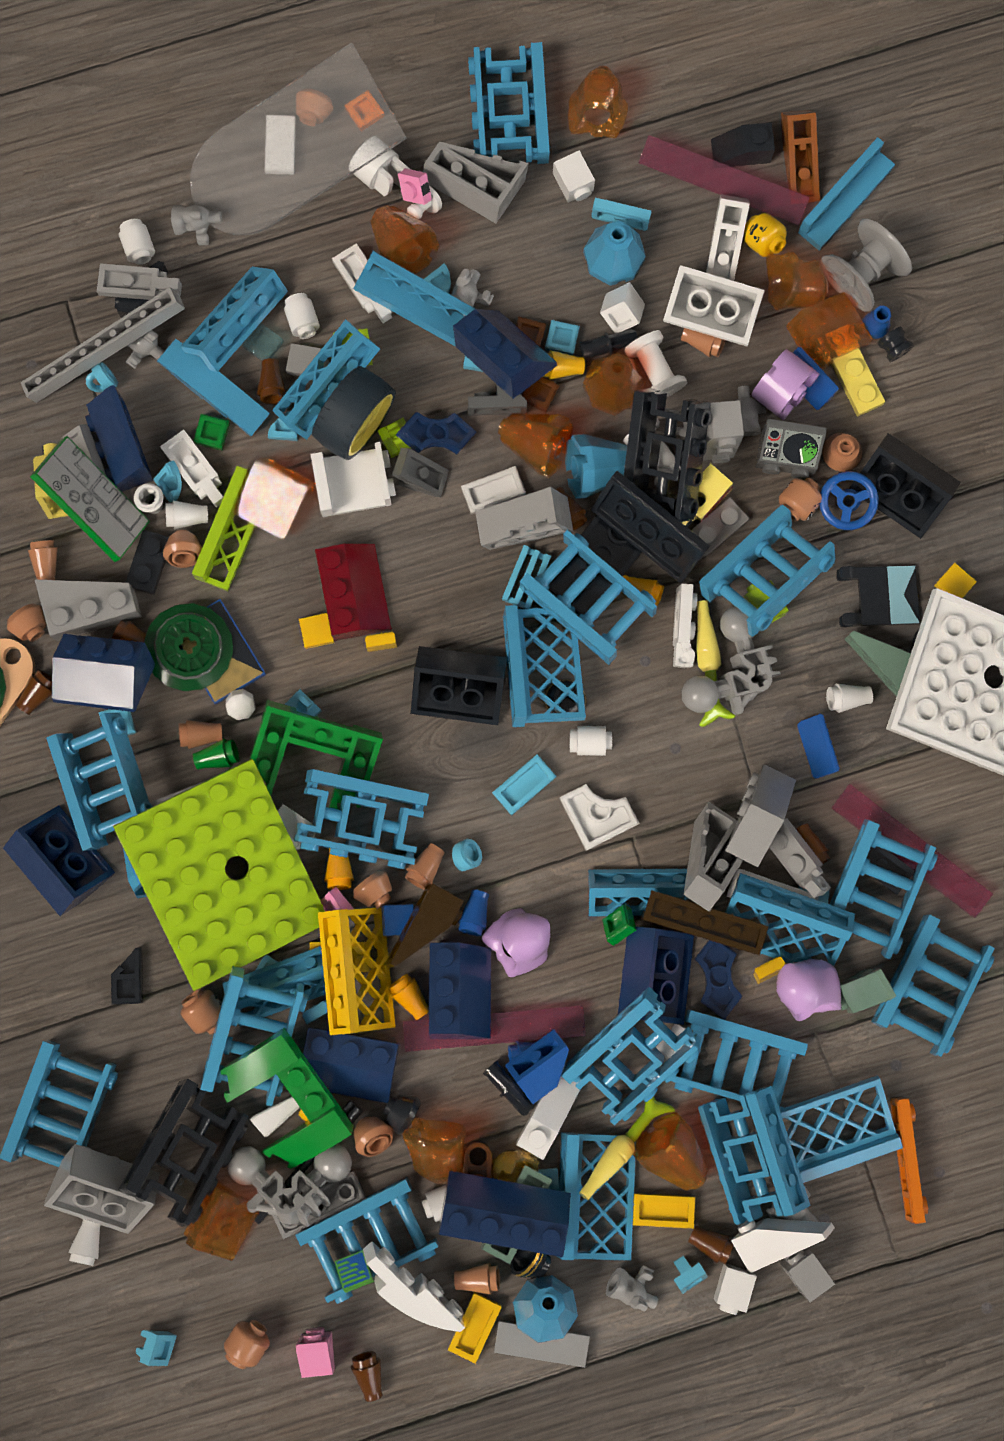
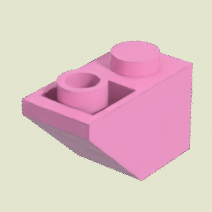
(315, 1353)

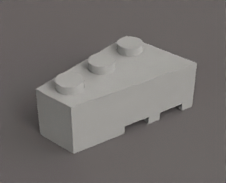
(475, 179)
(723, 431)
(524, 519)
(85, 605)
(760, 814)
(709, 864)

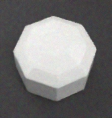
(240, 704)

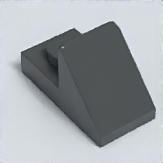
(502, 404)
(419, 473)

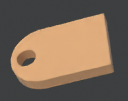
(15, 674)

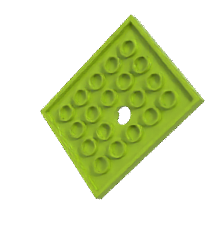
(181, 863)

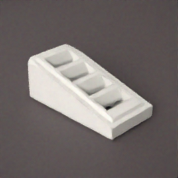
(275, 1116)

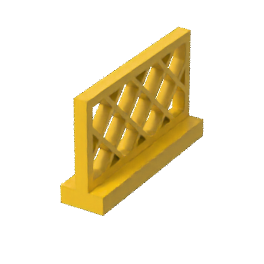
(340, 971)

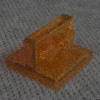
(221, 1224)

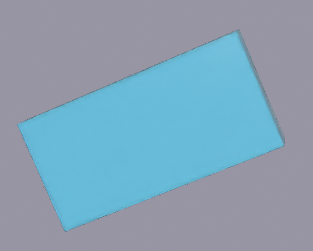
(524, 784)

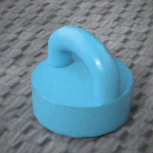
(103, 376)
(466, 855)

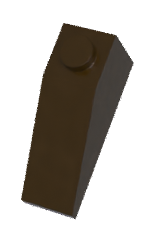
(430, 918)

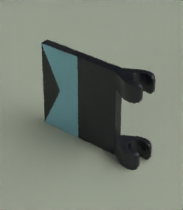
(885, 595)

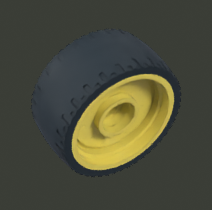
(353, 413)

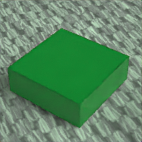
(211, 432)
(619, 924)

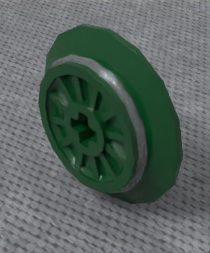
(209, 657)

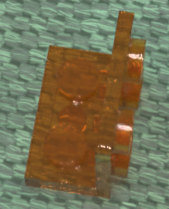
(829, 330)
(272, 497)

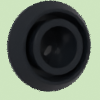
(401, 1112)

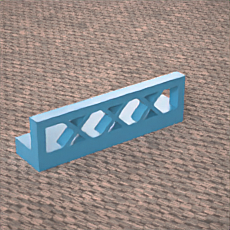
(846, 196)
(411, 300)
(237, 317)
(345, 357)
(627, 883)
(284, 977)

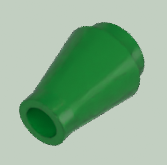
(217, 755)

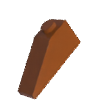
(801, 152)

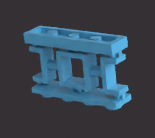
(532, 103)
(365, 796)
(614, 1040)
(773, 1153)

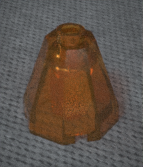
(403, 238)
(612, 382)
(537, 439)
(672, 1153)

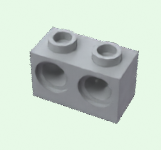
(807, 1274)

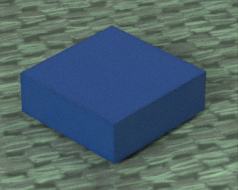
(395, 918)

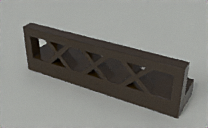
(709, 925)

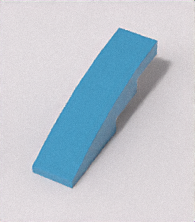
(213, 388)

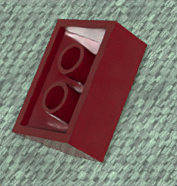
(353, 590)

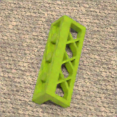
(219, 533)

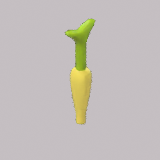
(709, 658)
(622, 1148)

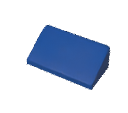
(823, 388)
(818, 746)

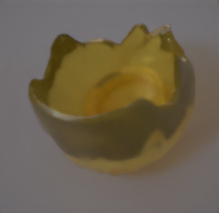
(510, 1164)

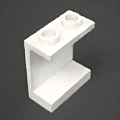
(352, 483)

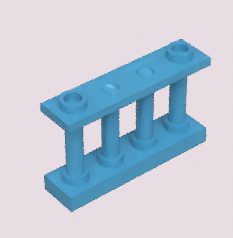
(757, 545)
(582, 625)
(75, 776)
(858, 865)
(914, 960)
(231, 1016)
(758, 1042)
(39, 1087)
(370, 1210)

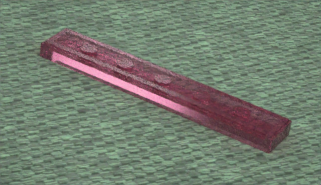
(723, 179)
(944, 876)
(505, 1028)

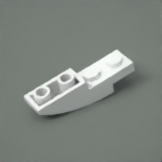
(412, 1296)

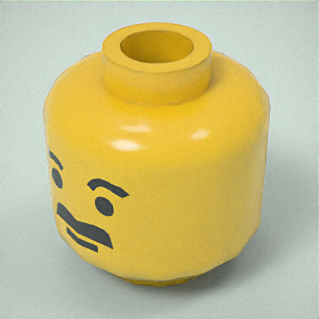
(765, 234)

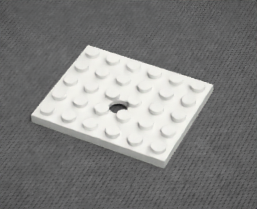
(944, 685)

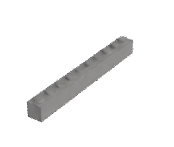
(102, 345)

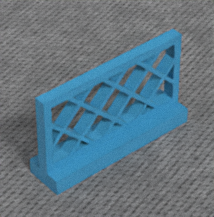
(518, 672)
(792, 909)
(848, 1152)
(570, 1181)

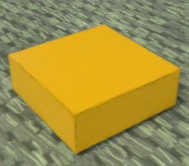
(955, 581)
(316, 631)
(380, 641)
(768, 970)

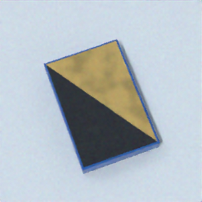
(243, 667)

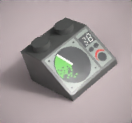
(790, 448)

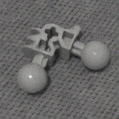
(702, 693)
(248, 1168)

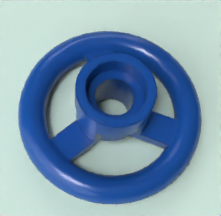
(870, 492)

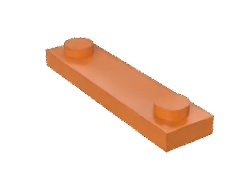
(914, 1203)

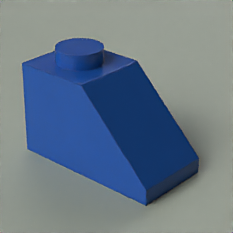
(540, 1066)

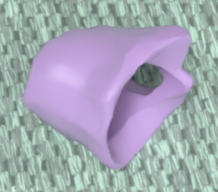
(523, 937)
(809, 988)

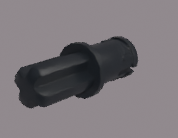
(607, 343)
(509, 1088)

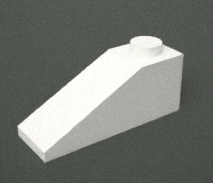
(727, 236)
(547, 1119)
(775, 1239)

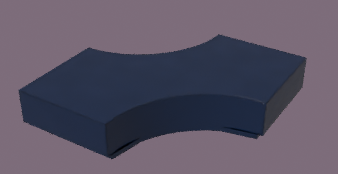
(447, 433)
(719, 991)

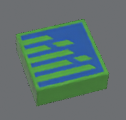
(354, 1271)

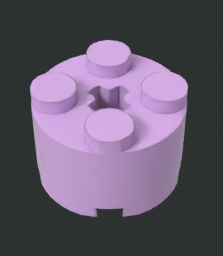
(784, 384)

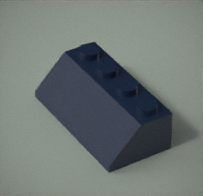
(505, 1214)

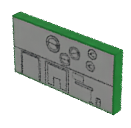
(90, 498)

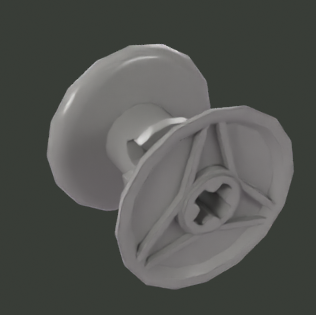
(879, 252)

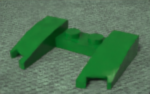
(284, 724)
(326, 1119)

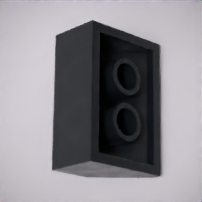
(907, 485)
(458, 685)

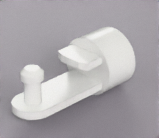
(384, 172)

